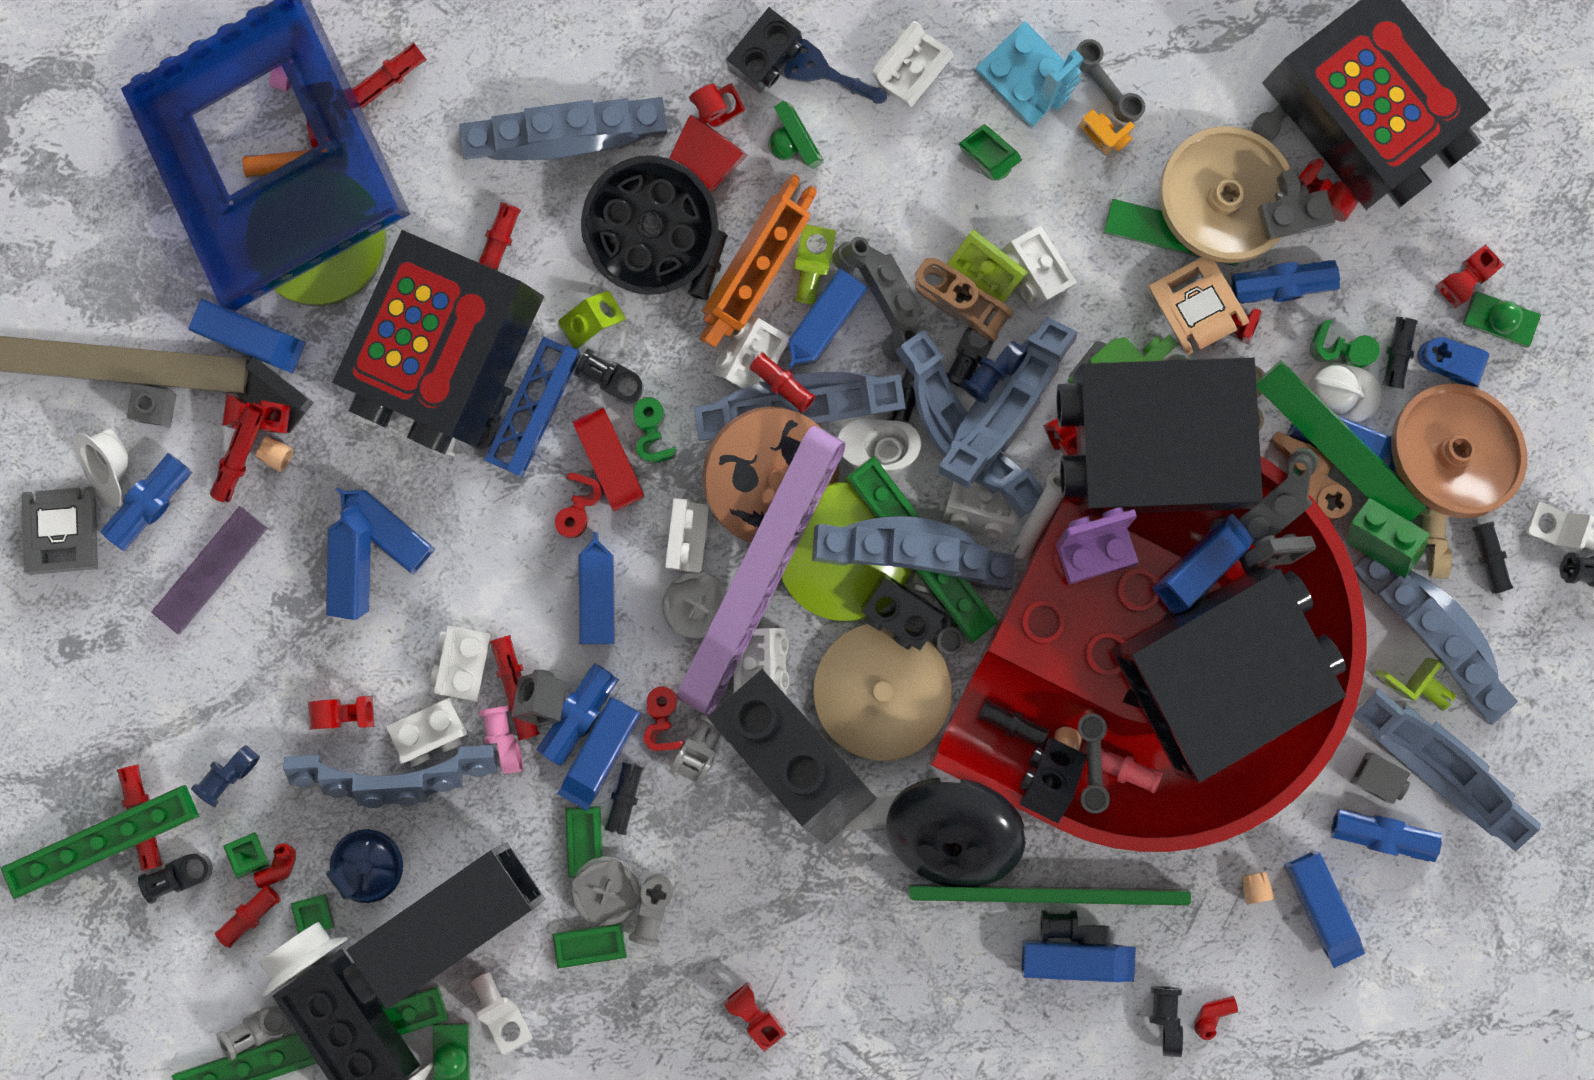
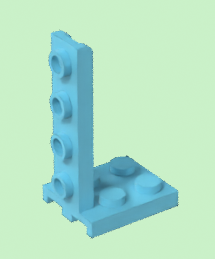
(1030, 74)

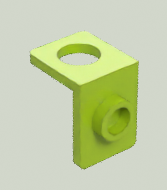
(588, 320)

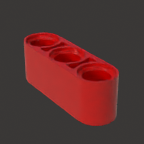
(608, 459)

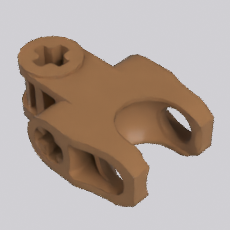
(955, 285)
(1320, 484)

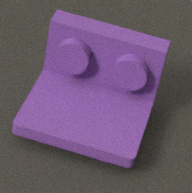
(1097, 546)

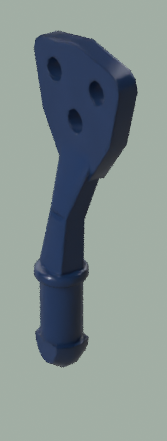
(822, 70)

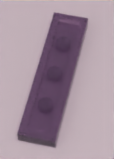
(209, 570)

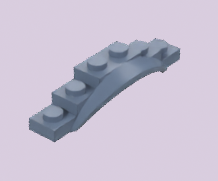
(563, 129)
(837, 398)
(943, 413)
(995, 424)
(914, 545)
(1446, 633)
(1447, 768)
(395, 789)

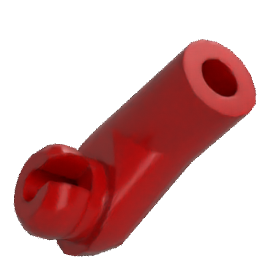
(280, 868)
(1210, 1015)

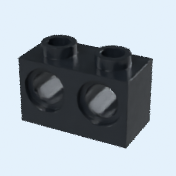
(757, 46)
(906, 606)
(1052, 780)

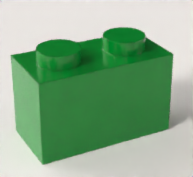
(1387, 538)

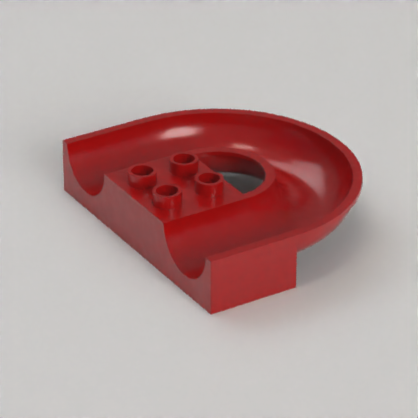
(1058, 664)

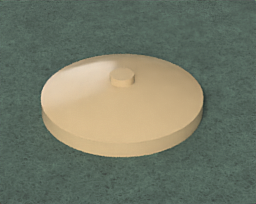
(1215, 191)
(881, 695)

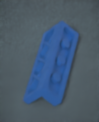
(544, 411)

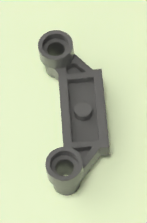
(888, 288)
(1283, 502)

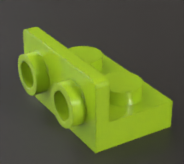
(987, 266)

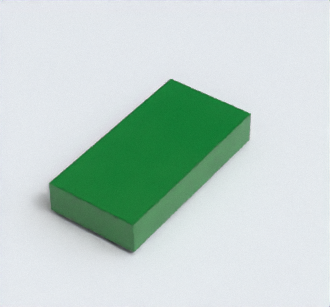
(582, 836)
(589, 945)

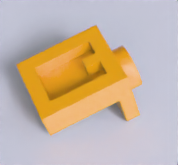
(1101, 132)

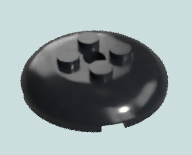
(616, 232)
(955, 832)

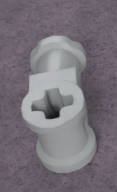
(697, 753)
(651, 911)

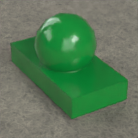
(793, 138)
(990, 153)
(1501, 319)
(451, 1051)

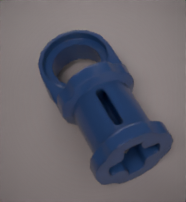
(991, 372)
(220, 777)

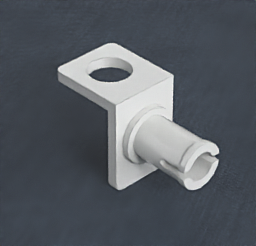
(1568, 528)
(498, 1012)

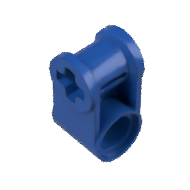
(1459, 361)

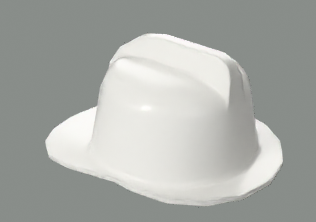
(1345, 389)
(891, 442)
(104, 464)

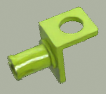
(812, 264)
(1421, 683)

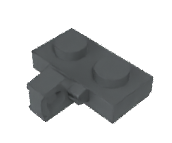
(1295, 209)
(1277, 551)

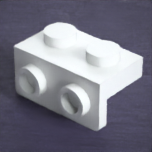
(911, 64)

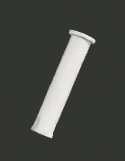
(1039, 518)

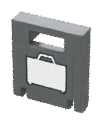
(59, 523)

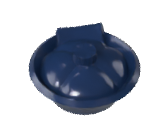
(365, 866)

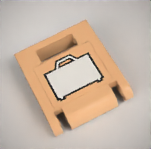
(1199, 308)

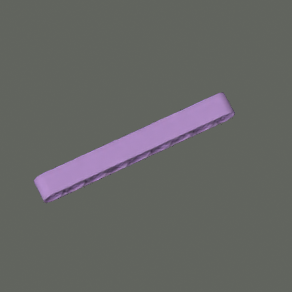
(761, 570)

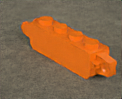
(756, 262)

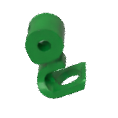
(1357, 352)
(649, 417)

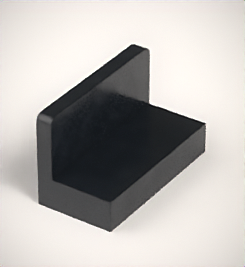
(269, 386)

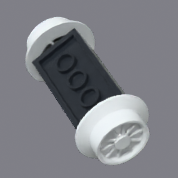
(329, 1018)

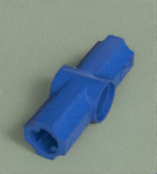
(1286, 281)
(146, 502)
(578, 714)
(1386, 835)

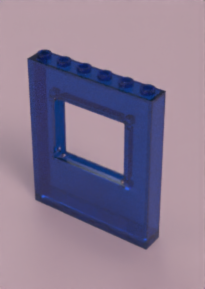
(297, 211)

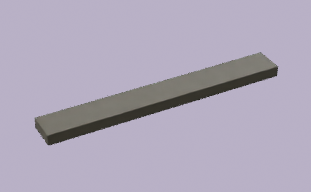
(123, 365)

